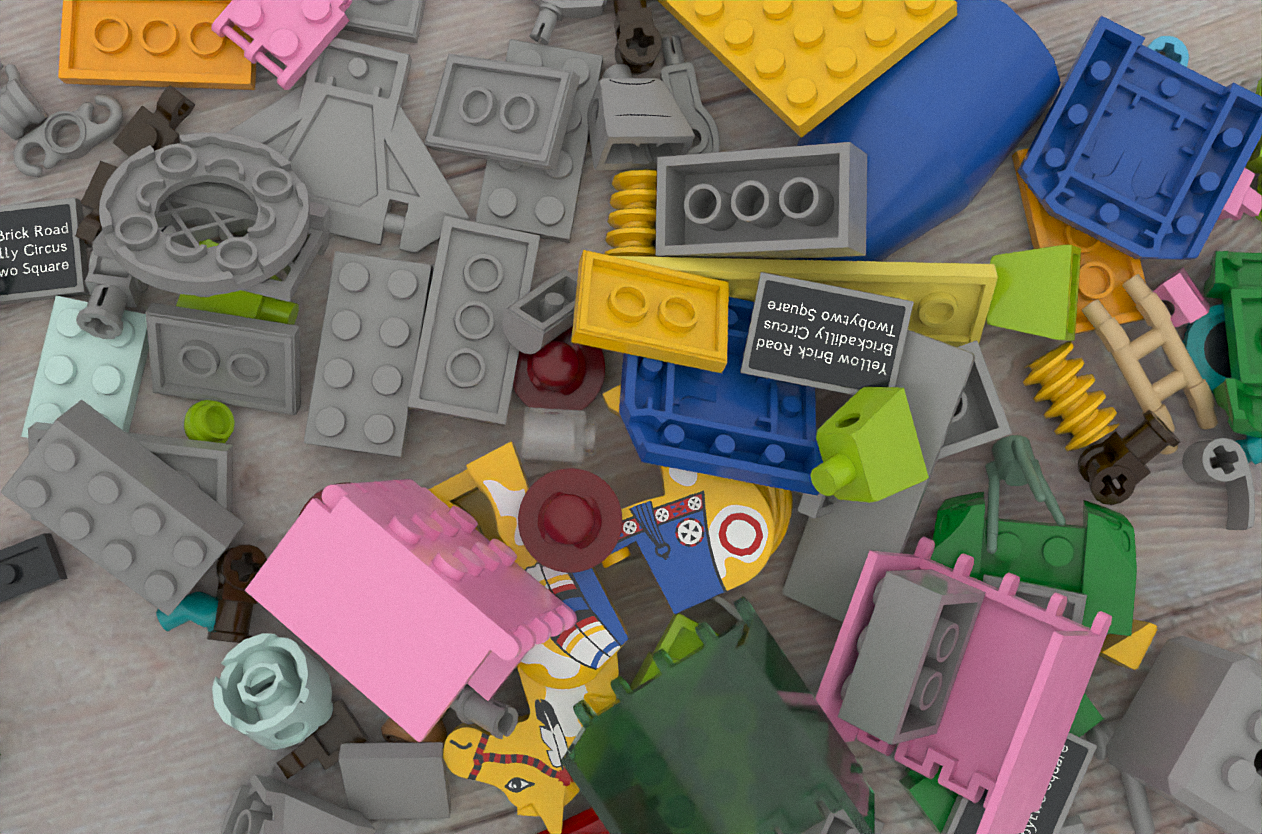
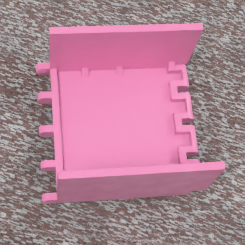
(406, 598)
(1008, 699)

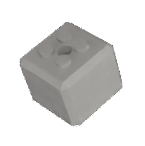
(1198, 734)

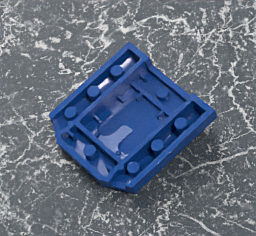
(1141, 147)
(722, 421)

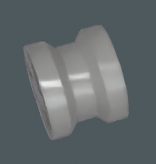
(19, 110)

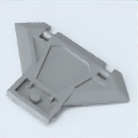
(359, 147)

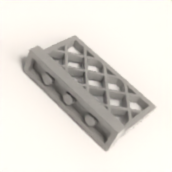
(228, 211)

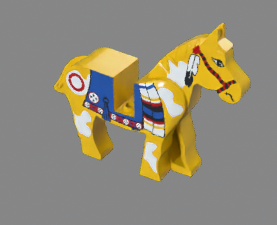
(697, 544)

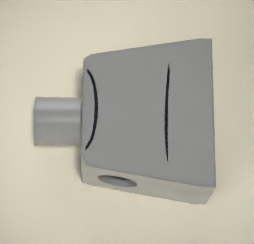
(634, 122)

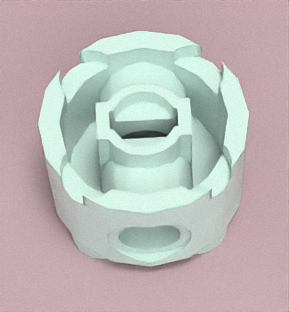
(273, 691)

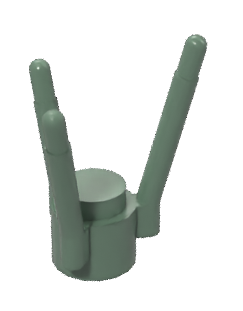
(1018, 467)

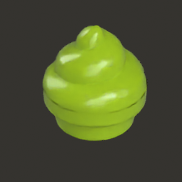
(209, 422)

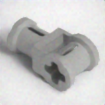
(110, 293)

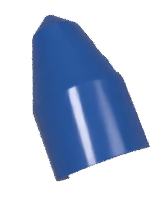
(942, 121)

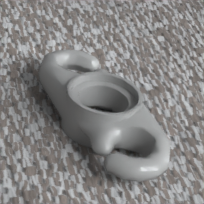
(46, 135)

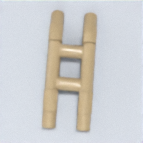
(1162, 334)

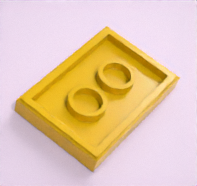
(651, 312)

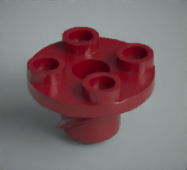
(560, 375)
(570, 520)

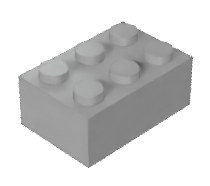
(909, 654)

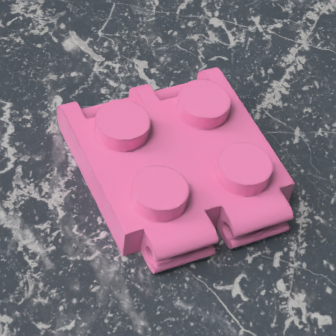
(286, 28)

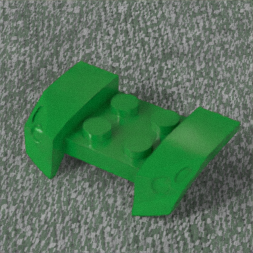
(1238, 281)
(1075, 558)

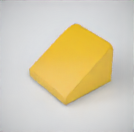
(1129, 650)

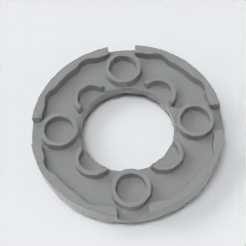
(149, 176)

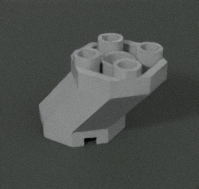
(283, 809)

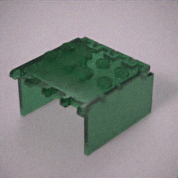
(717, 745)

